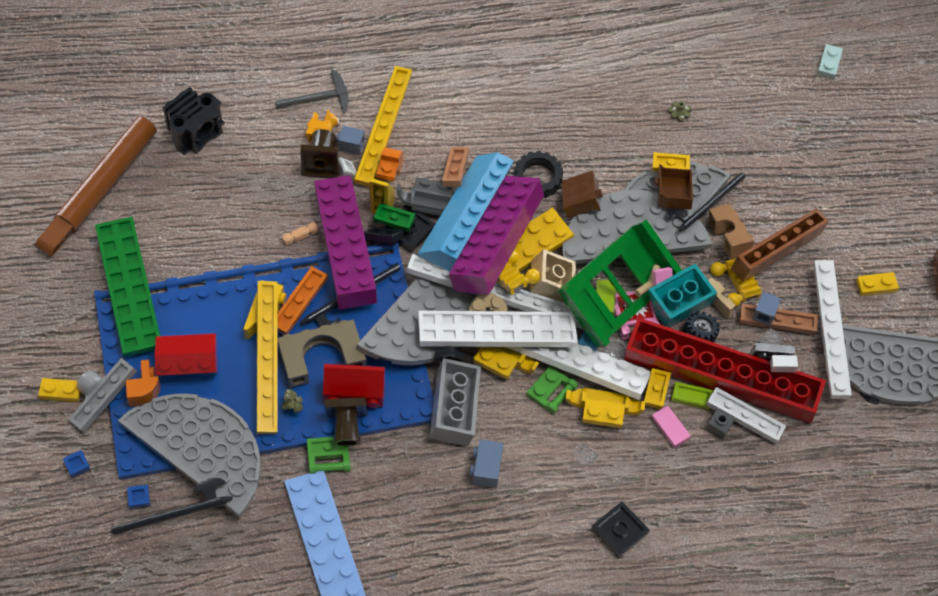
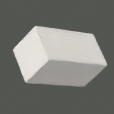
(783, 363)

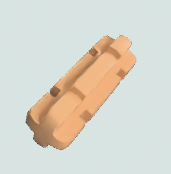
(300, 233)

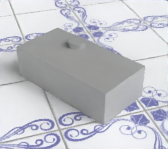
(455, 402)

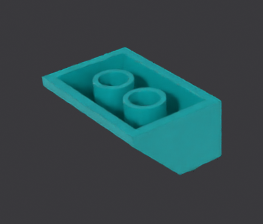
(681, 295)

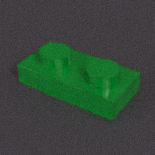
(394, 217)

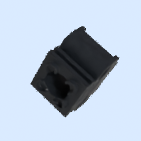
(193, 120)

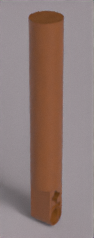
(96, 185)

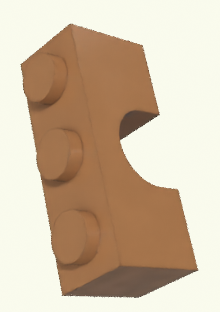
(726, 220)

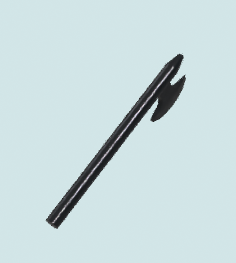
(689, 220)
(318, 314)
(207, 486)

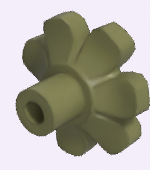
(679, 110)
(292, 401)

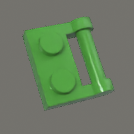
(547, 385)
(325, 449)

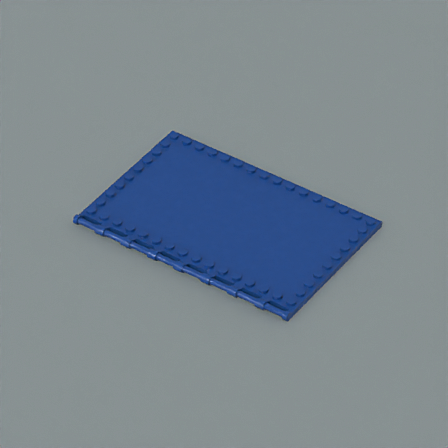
(224, 311)

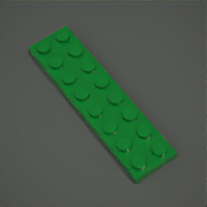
(128, 286)

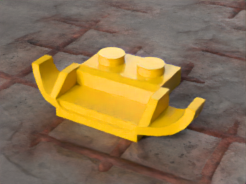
(503, 361)
(604, 407)

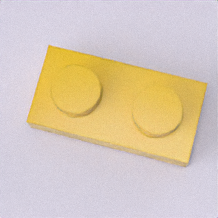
(670, 161)
(877, 284)
(657, 388)
(59, 390)

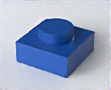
(76, 463)
(138, 496)

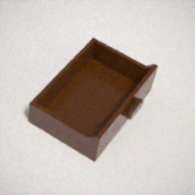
(674, 188)
(581, 194)

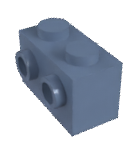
(488, 462)

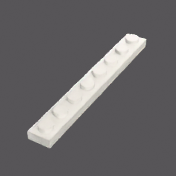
(832, 330)

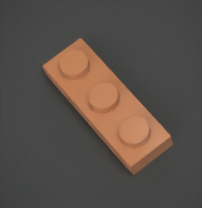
(455, 167)

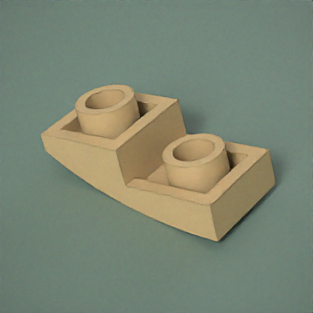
(722, 303)

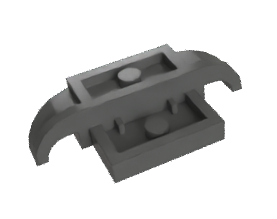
(426, 196)

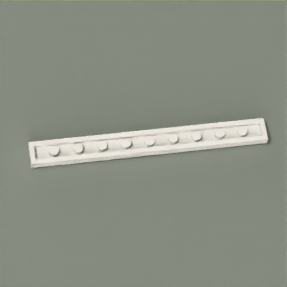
(521, 299)

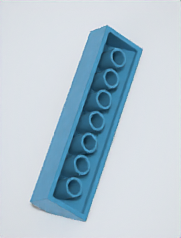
(465, 209)

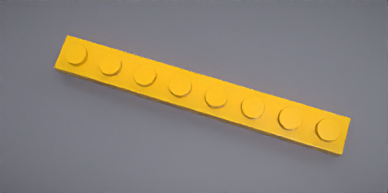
(383, 125)
(266, 357)

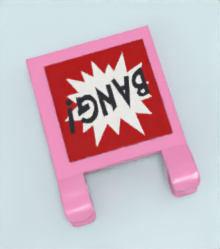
(646, 313)

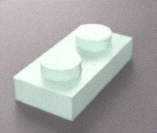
(830, 61)

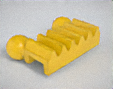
(512, 278)
(745, 289)

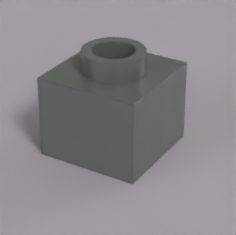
(720, 424)

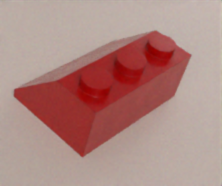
(186, 354)
(354, 382)

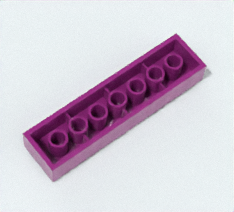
(496, 235)
(345, 242)

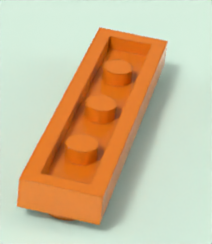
(300, 299)

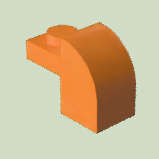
(390, 164)
(143, 389)

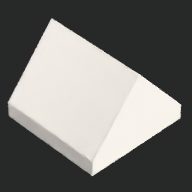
(346, 168)

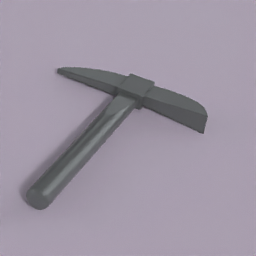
(339, 91)

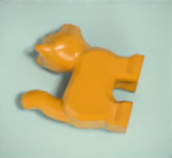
(314, 124)

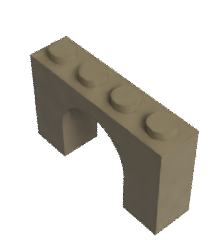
(295, 346)

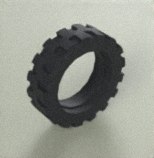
(547, 161)

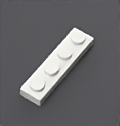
(747, 415)

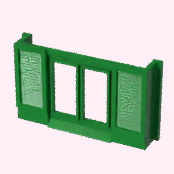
(640, 251)

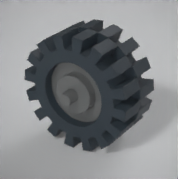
(702, 326)

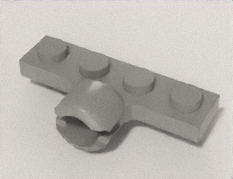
(99, 392)

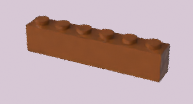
(779, 244)

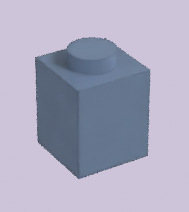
(351, 140)
(766, 309)

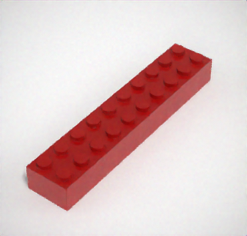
(725, 368)

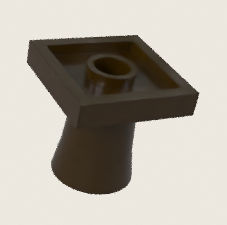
(321, 157)
(346, 419)

